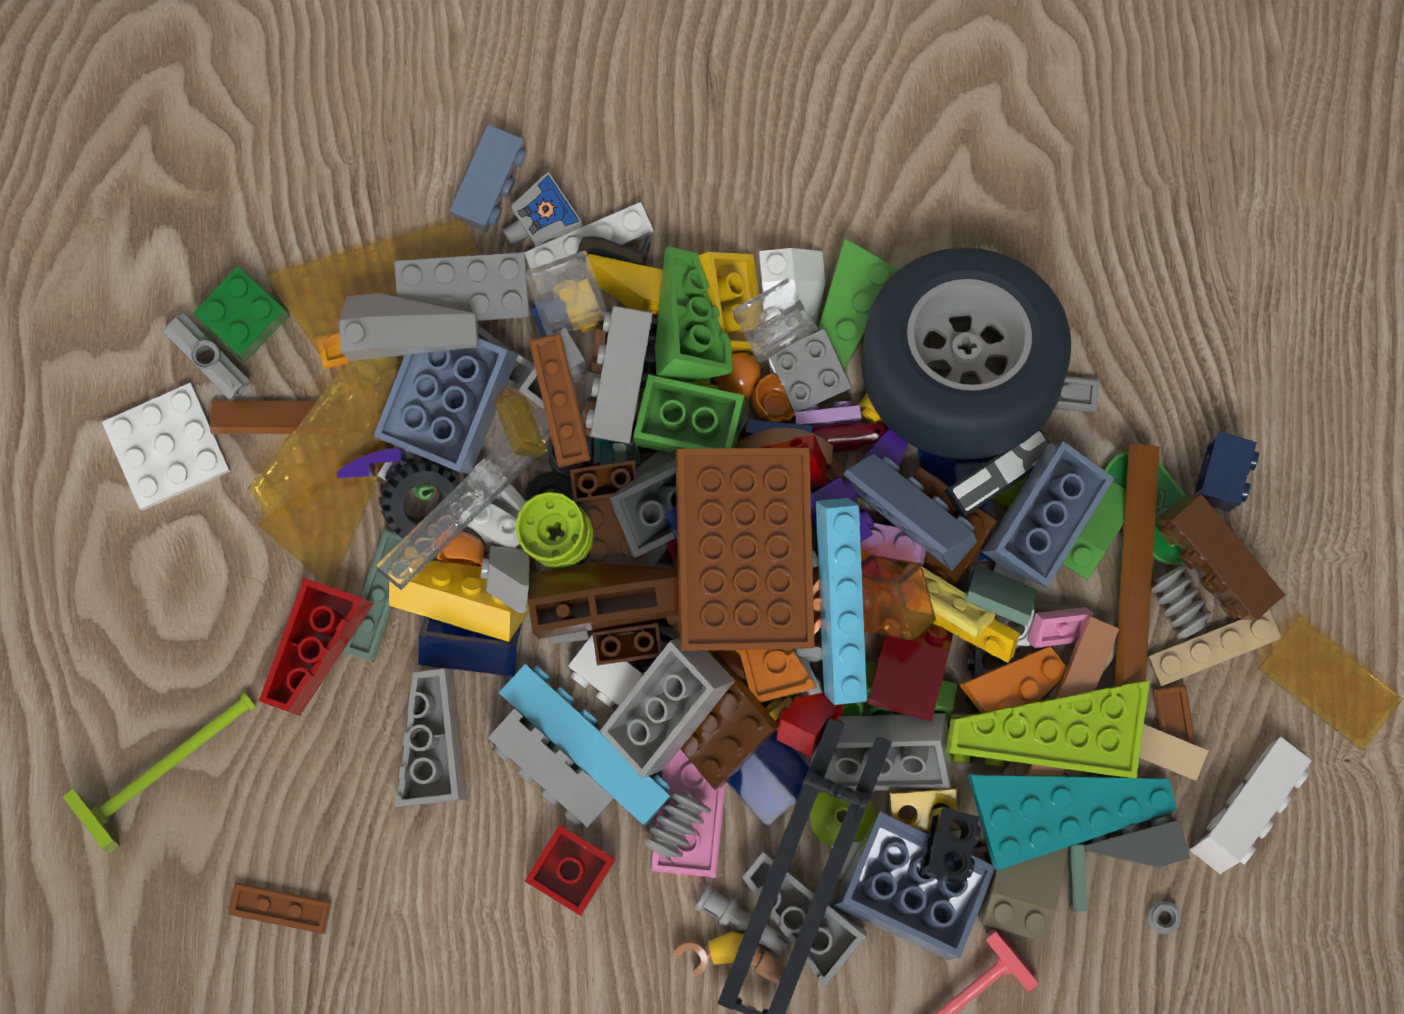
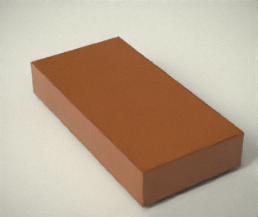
(1174, 712)

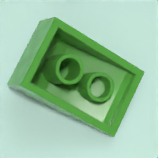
(1098, 533)

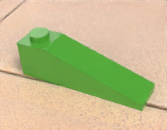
(688, 328)

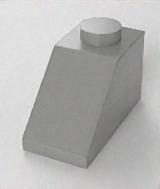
(507, 576)

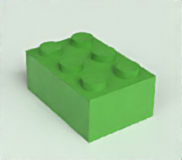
(687, 416)

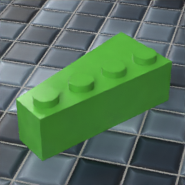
(850, 298)

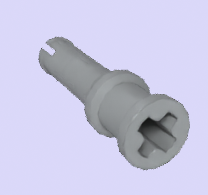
(729, 913)

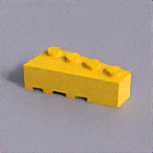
(457, 597)

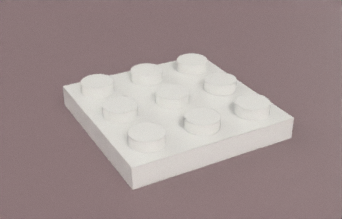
(165, 446)

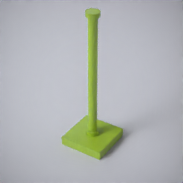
(96, 817)

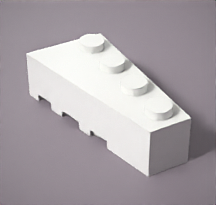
(1253, 806)

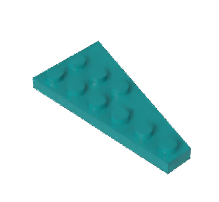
(1048, 813)

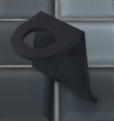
(609, 249)

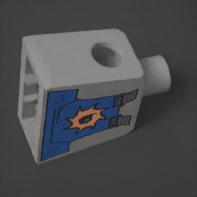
(542, 214)

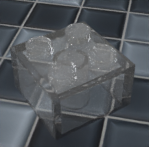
(566, 293)

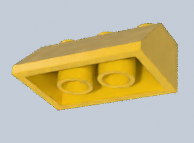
(731, 284)

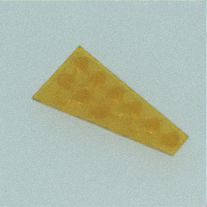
(320, 287)

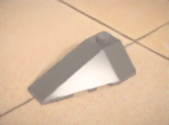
(396, 326)

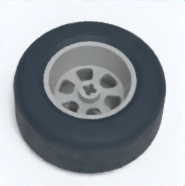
(991, 295)

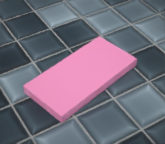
(703, 851)

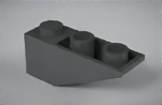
(1150, 846)

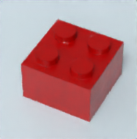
(570, 870)

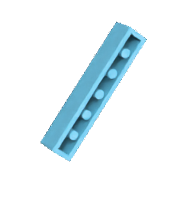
(841, 600)
(584, 744)

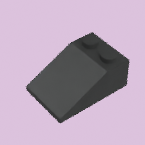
(642, 507)

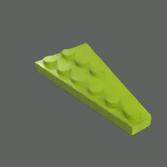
(1077, 732)

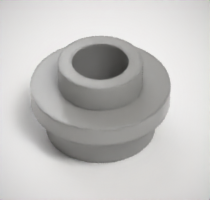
(1172, 924)

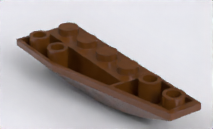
(599, 597)

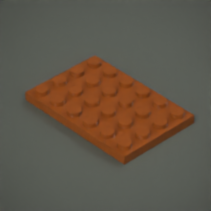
(744, 549)

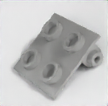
(810, 371)

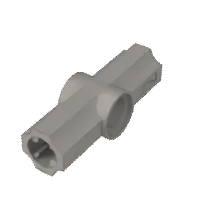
(194, 343)

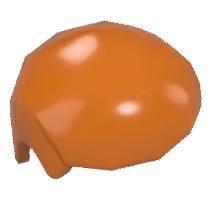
(743, 378)
(771, 400)
(463, 549)

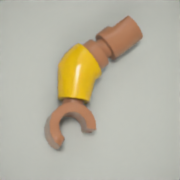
(724, 950)

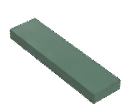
(376, 590)

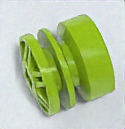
(550, 513)

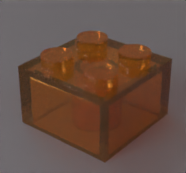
(895, 597)

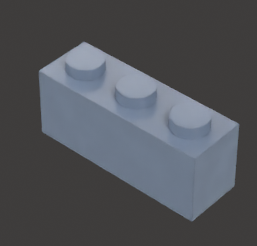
(488, 178)

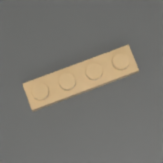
(1213, 648)

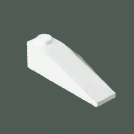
(803, 270)

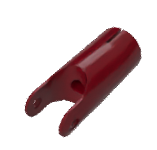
(849, 435)

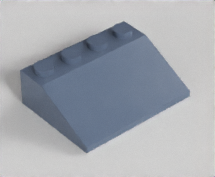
(446, 403)
(890, 894)

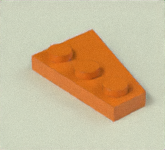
(775, 673)
(1017, 682)

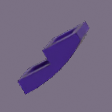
(365, 465)

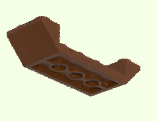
(591, 492)

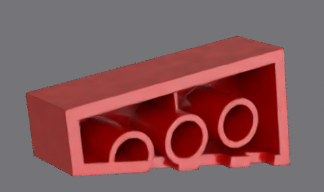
(311, 644)

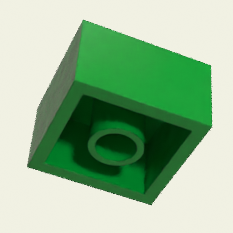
(241, 314)

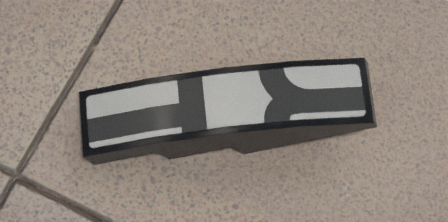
(996, 475)

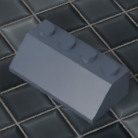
(911, 510)
(1048, 514)

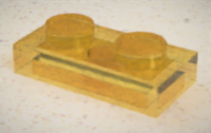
(519, 426)

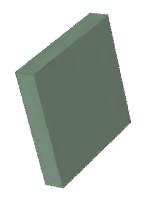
(1000, 595)

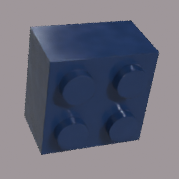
(1226, 471)

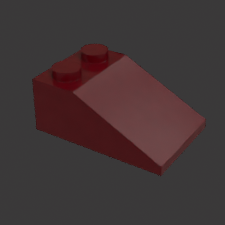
(911, 672)

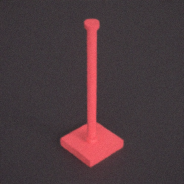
(1007, 961)

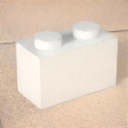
(611, 680)

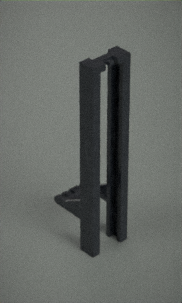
(812, 784)

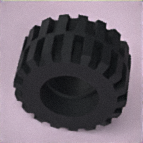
(402, 481)

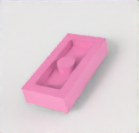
(1057, 627)

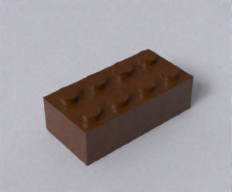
(1219, 558)

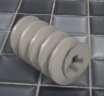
(1181, 602)
(676, 826)

